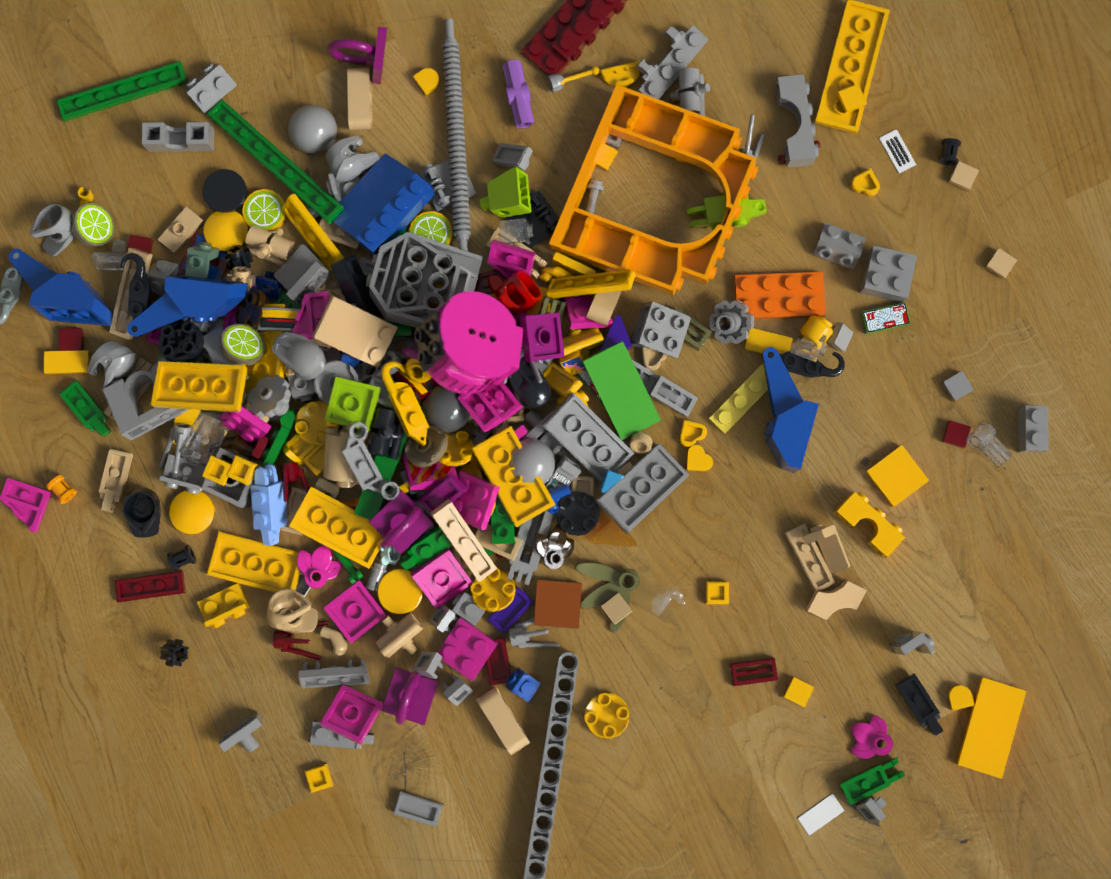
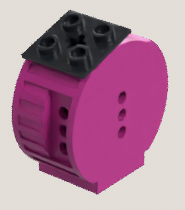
(469, 343)

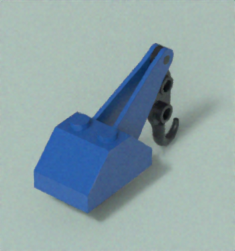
(184, 298)
(792, 417)

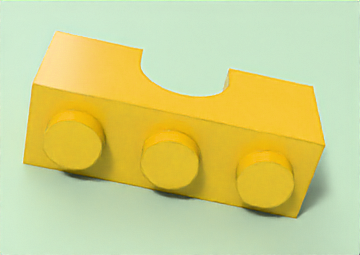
(885, 535)

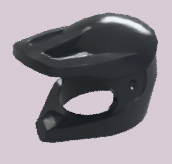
(527, 388)
(142, 512)

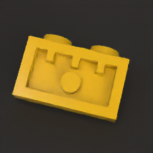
(223, 605)

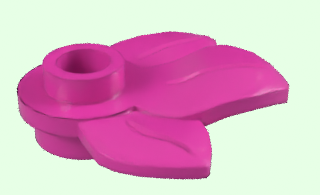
(319, 563)
(868, 736)

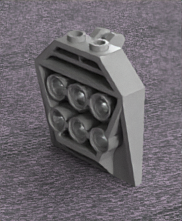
(395, 265)

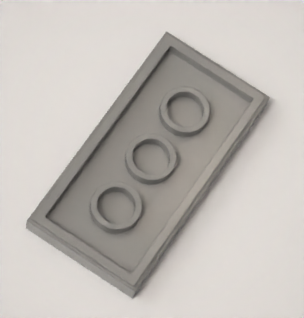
(587, 437)
(642, 488)

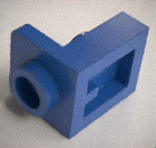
(522, 684)

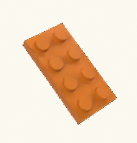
(782, 294)

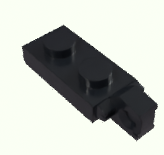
(920, 703)

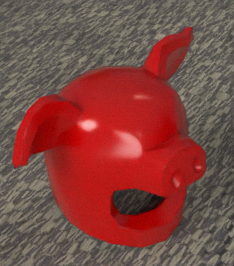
(516, 293)

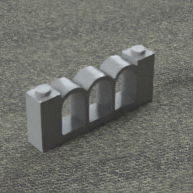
(124, 400)

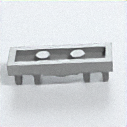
(334, 675)

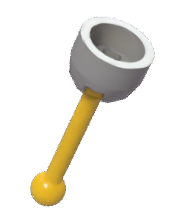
(557, 81)

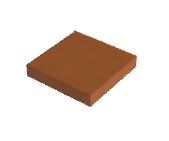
(557, 604)

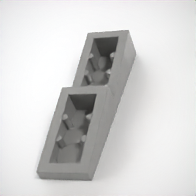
(666, 391)

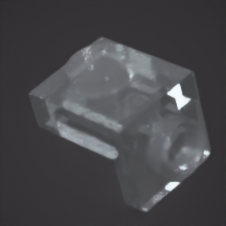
(660, 602)

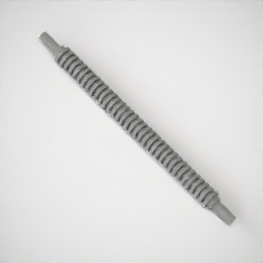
(456, 137)

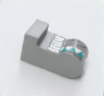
(564, 473)

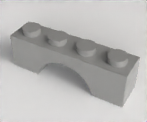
(792, 95)

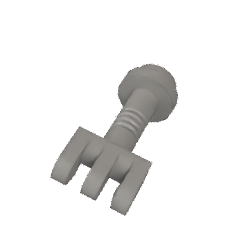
(594, 186)

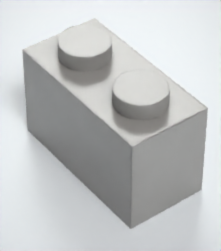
(1033, 429)

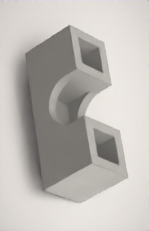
(163, 138)

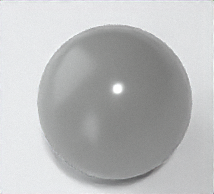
(312, 129)
(532, 461)

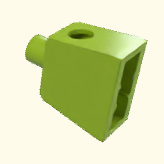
(508, 194)

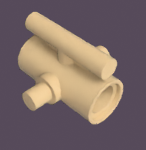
(269, 245)
(399, 635)

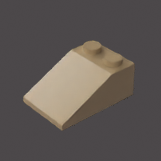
(355, 331)

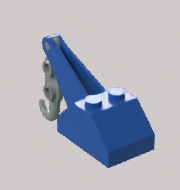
(54, 294)

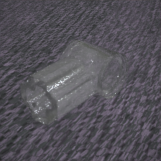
(984, 440)

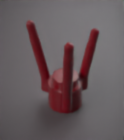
(289, 474)
(286, 640)

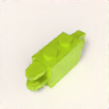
(715, 208)

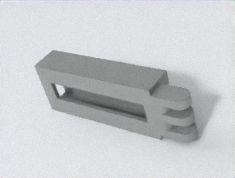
(538, 525)

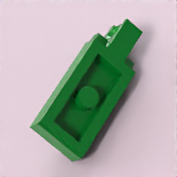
(85, 408)
(425, 548)

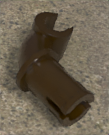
(239, 444)

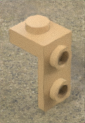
(830, 546)

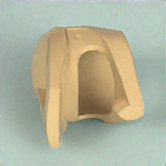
(289, 614)

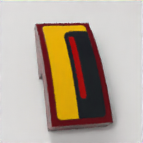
(420, 390)

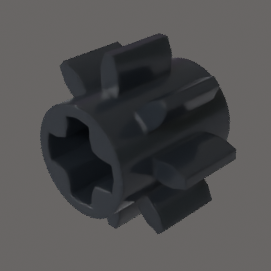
(238, 257)
(174, 652)

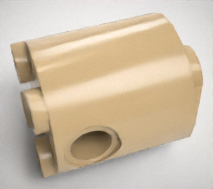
(335, 464)

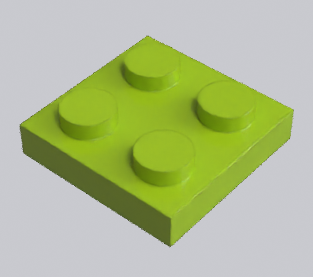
(352, 402)

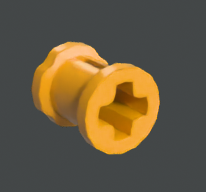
(61, 489)

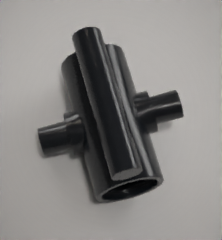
(385, 434)

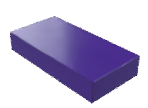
(507, 617)

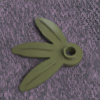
(605, 592)

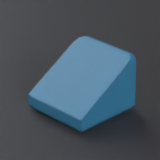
(609, 479)

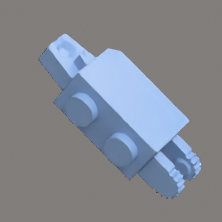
(268, 506)

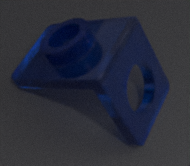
(269, 285)

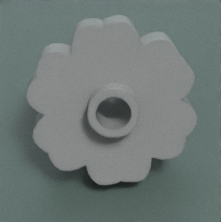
(731, 321)
(269, 397)

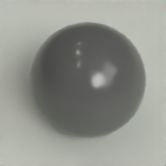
(444, 410)

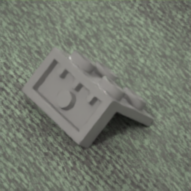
(302, 274)
(660, 329)

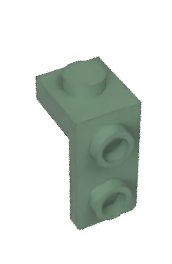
(198, 259)

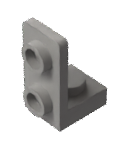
(340, 189)

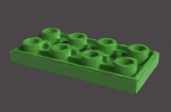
(621, 390)

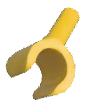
(85, 199)

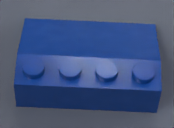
(382, 204)

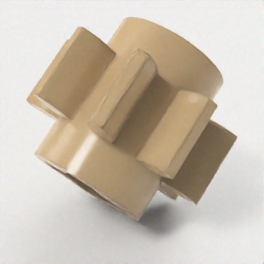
(243, 275)

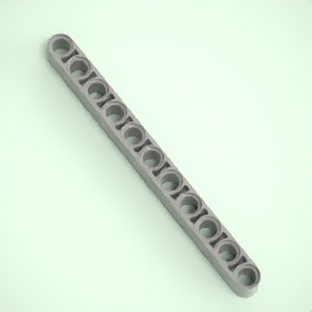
(555, 764)

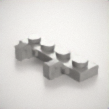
(683, 49)

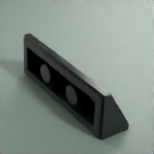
(353, 284)

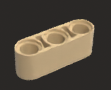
(359, 98)
(603, 307)
(503, 720)

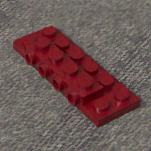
(569, 32)

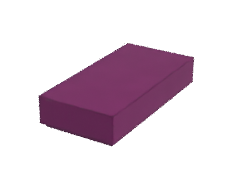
(448, 488)

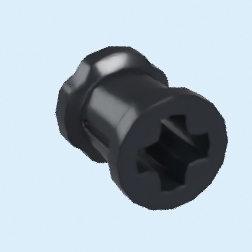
(949, 151)
(181, 558)

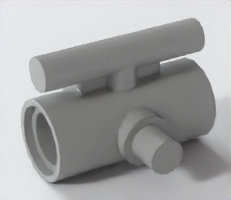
(691, 90)

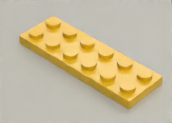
(852, 63)

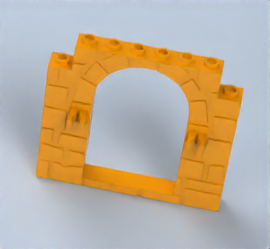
(677, 135)

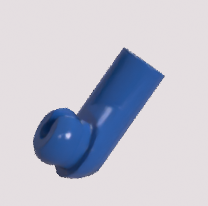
(556, 494)

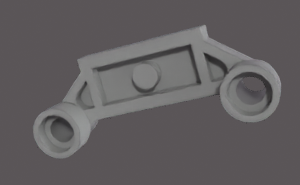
(363, 464)

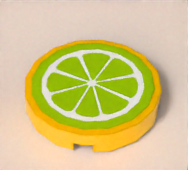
(264, 210)
(432, 226)

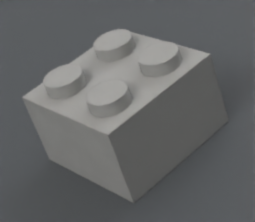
(888, 274)
(233, 490)

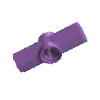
(518, 94)

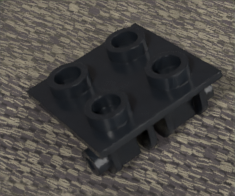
(541, 217)

